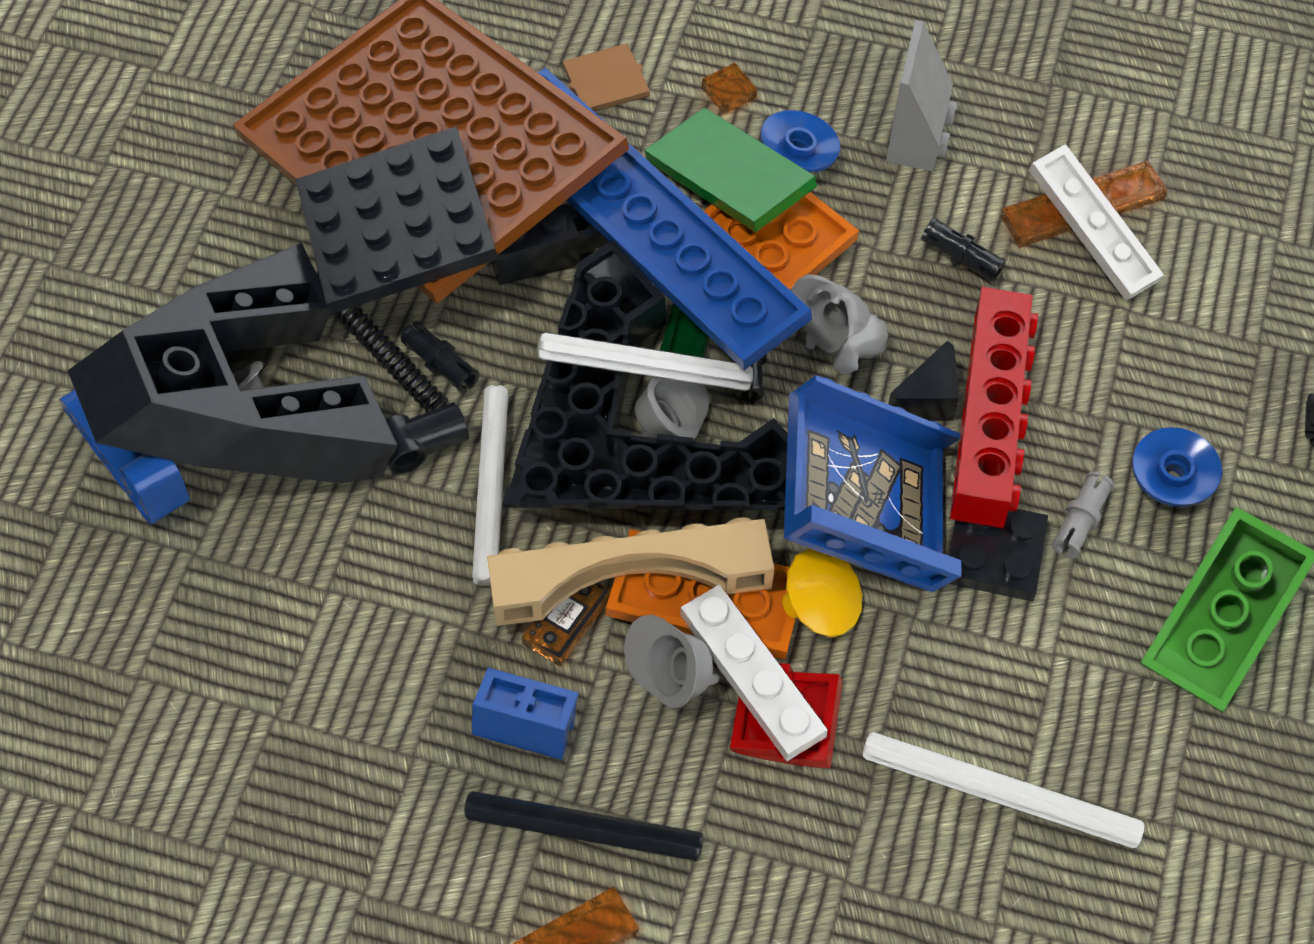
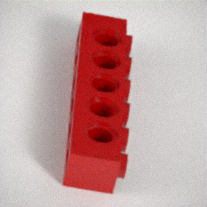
(992, 409)

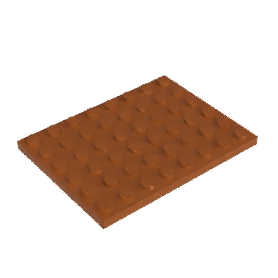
(422, 74)

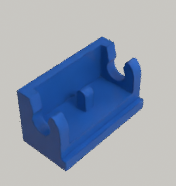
(524, 713)

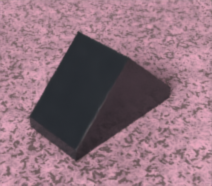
(931, 388)

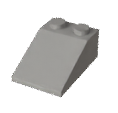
(921, 106)

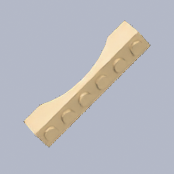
(536, 581)

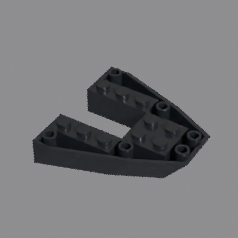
(174, 397)

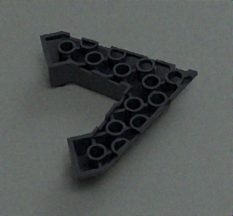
(574, 440)

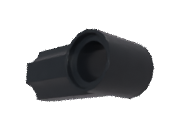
(425, 436)

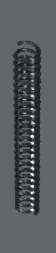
(390, 360)

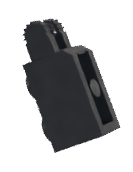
(548, 246)

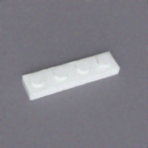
(1096, 222)
(754, 673)

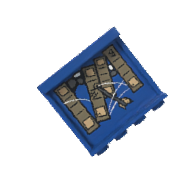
(867, 484)

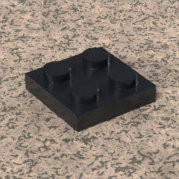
(1001, 559)

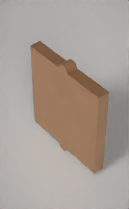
(606, 77)

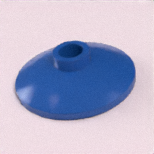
(801, 139)
(1179, 452)

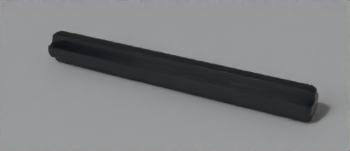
(584, 825)

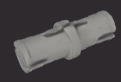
(1082, 515)

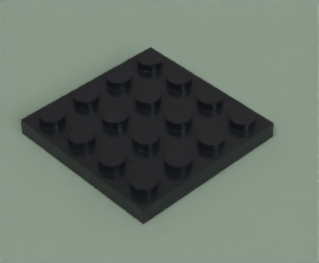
(395, 220)

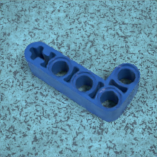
(147, 480)

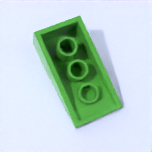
(1229, 609)

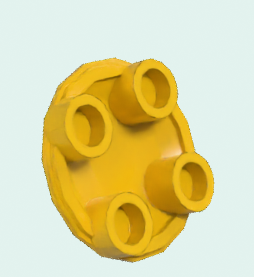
(823, 593)

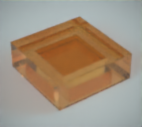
(729, 88)

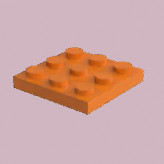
(796, 241)

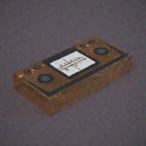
(566, 624)

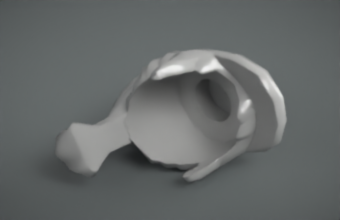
(843, 333)

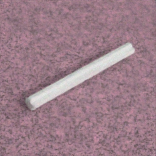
(1003, 790)

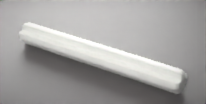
(644, 361)
(490, 481)

